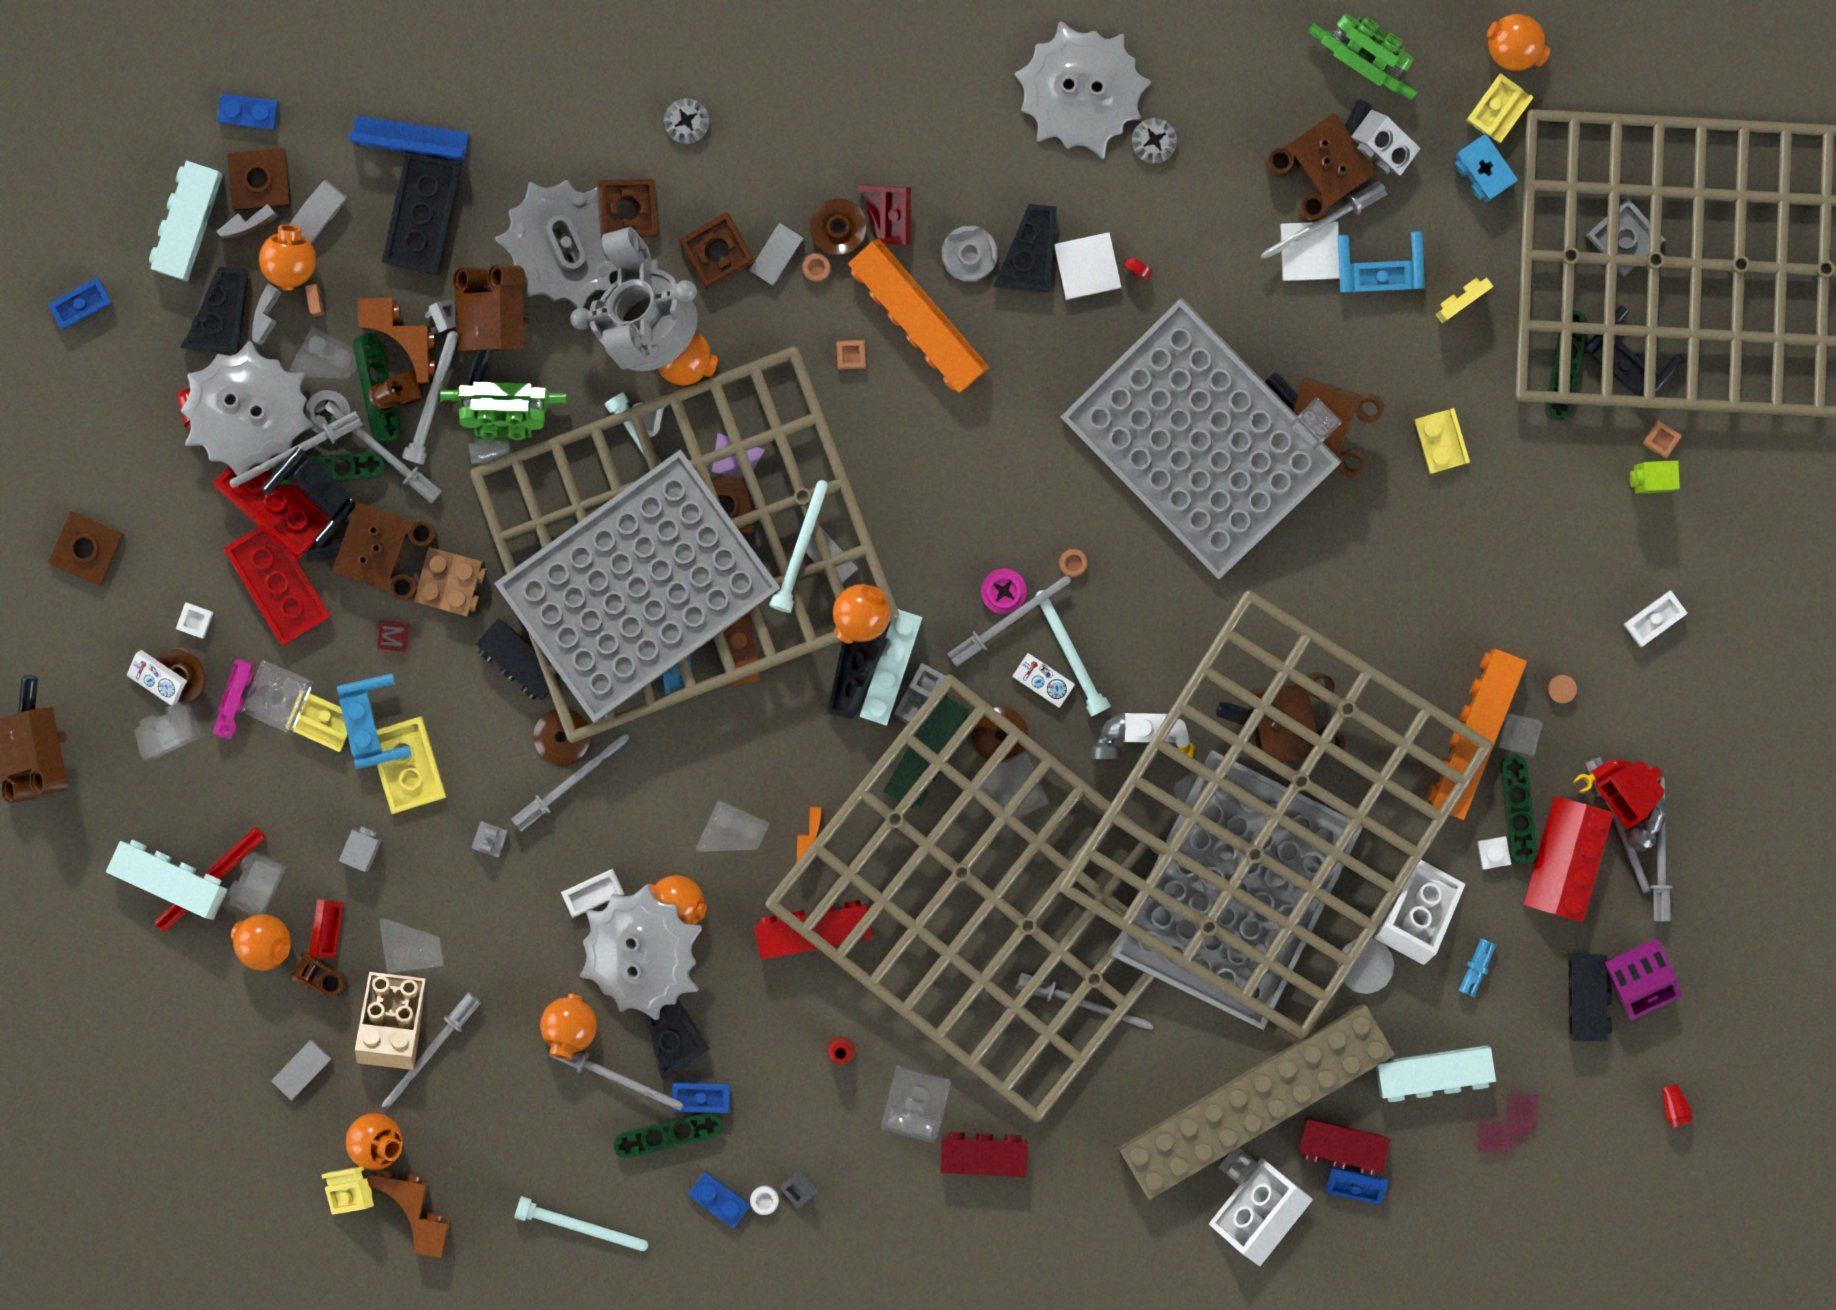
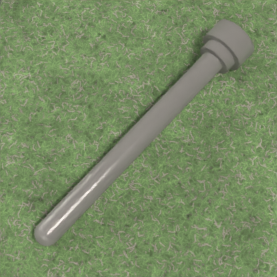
(416, 450)

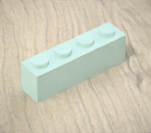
(186, 220)
(891, 668)
(167, 880)
(1435, 1072)

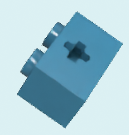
(1484, 153)

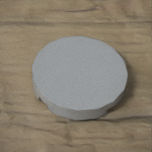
(969, 254)
(1371, 969)

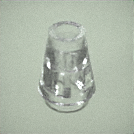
(487, 450)

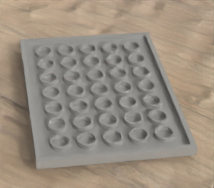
(1199, 438)
(637, 586)
(1258, 882)

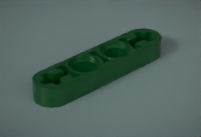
(362, 355)
(1575, 368)
(328, 461)
(1513, 810)
(667, 1131)

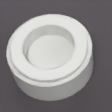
(764, 1200)

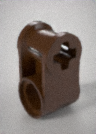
(396, 391)
(314, 973)

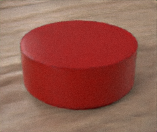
(1138, 269)

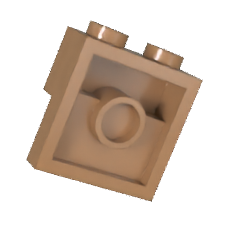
(450, 582)

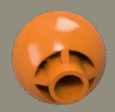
(1517, 42)
(287, 258)
(691, 363)
(860, 613)
(683, 893)
(261, 942)
(568, 1026)
(374, 1141)

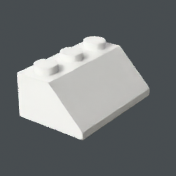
(1260, 1212)

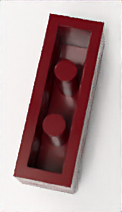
(1343, 1146)
(984, 1154)

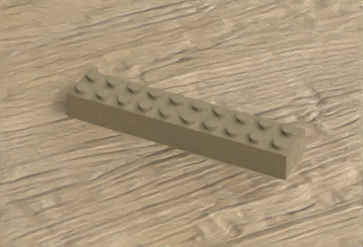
(1256, 1101)

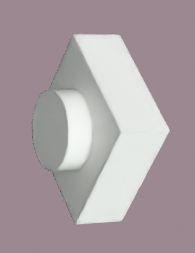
(1493, 852)

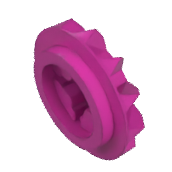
(1017, 590)

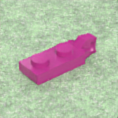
(232, 699)

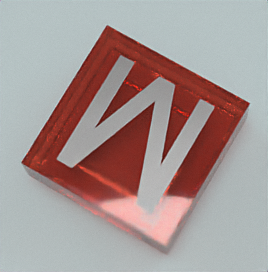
(393, 636)

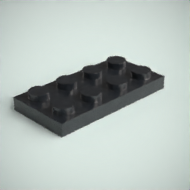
(421, 213)

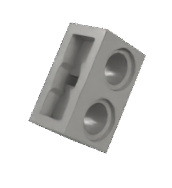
(1390, 148)

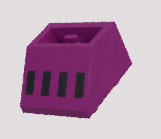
(1643, 979)

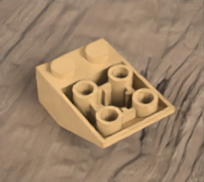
(390, 1021)

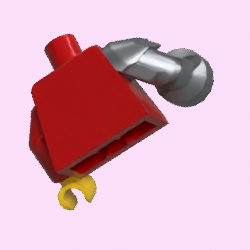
(1633, 796)

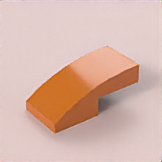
(805, 841)

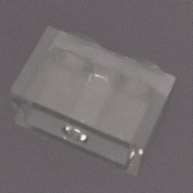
(257, 883)

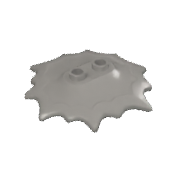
(1081, 114)
(542, 255)
(232, 431)
(653, 970)

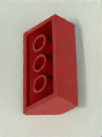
(1568, 858)

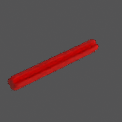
(218, 870)

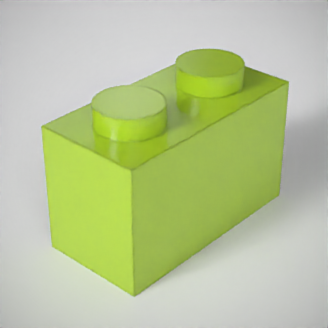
(1655, 477)

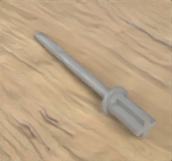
(1355, 202)
(332, 432)
(413, 478)
(976, 643)
(1592, 764)
(539, 807)
(1661, 891)
(1047, 990)
(455, 1021)
(580, 1061)

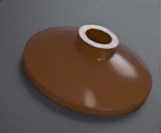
(838, 211)
(180, 659)
(984, 734)
(550, 748)

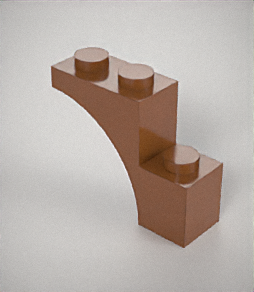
(382, 315)
(410, 1193)

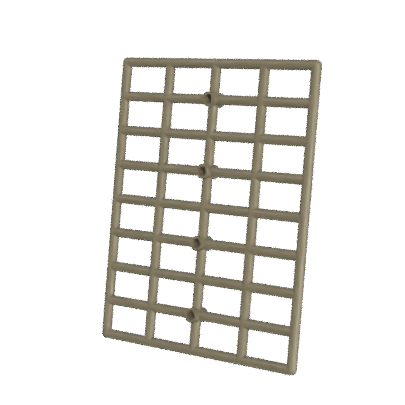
(1696, 263)
(763, 513)
(1298, 781)
(961, 872)

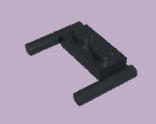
(1627, 366)
(317, 487)

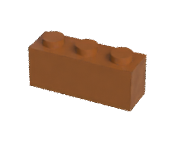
(742, 646)

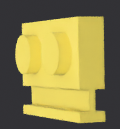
(1499, 108)
(1454, 305)
(1441, 441)
(322, 722)
(347, 1190)

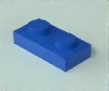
(247, 111)
(80, 303)
(702, 1097)
(1356, 1186)
(719, 1199)

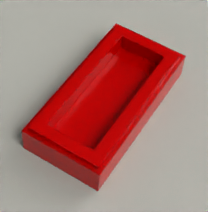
(326, 928)

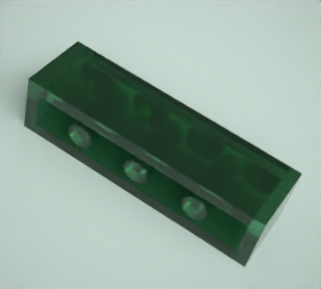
(935, 734)

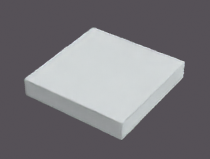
(1312, 256)
(1087, 266)

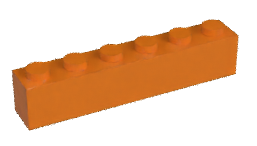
(918, 316)
(1485, 716)

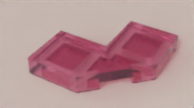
(1504, 1135)

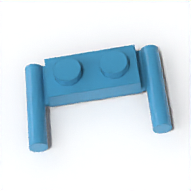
(1381, 275)
(361, 723)

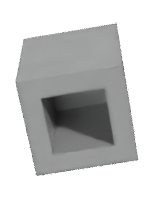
(360, 848)

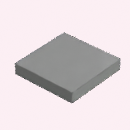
(1632, 234)

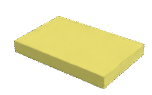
(412, 779)

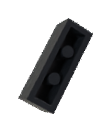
(515, 658)
(1588, 997)

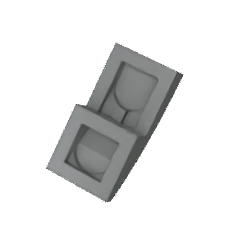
(318, 210)
(239, 226)
(262, 323)
(919, 690)

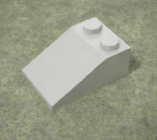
(1421, 913)

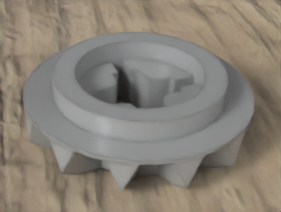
(682, 133)
(1150, 153)
(318, 402)

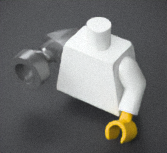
(1138, 728)

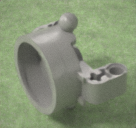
(665, 326)

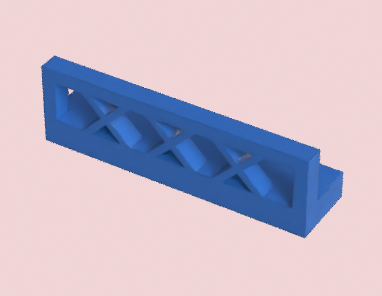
(409, 138)

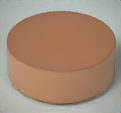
(816, 267)
(1073, 563)
(1561, 689)

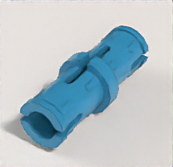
(1477, 967)

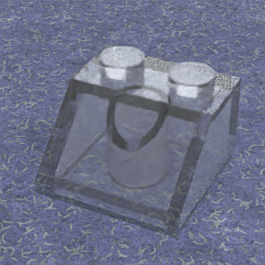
(167, 733)
(915, 1104)

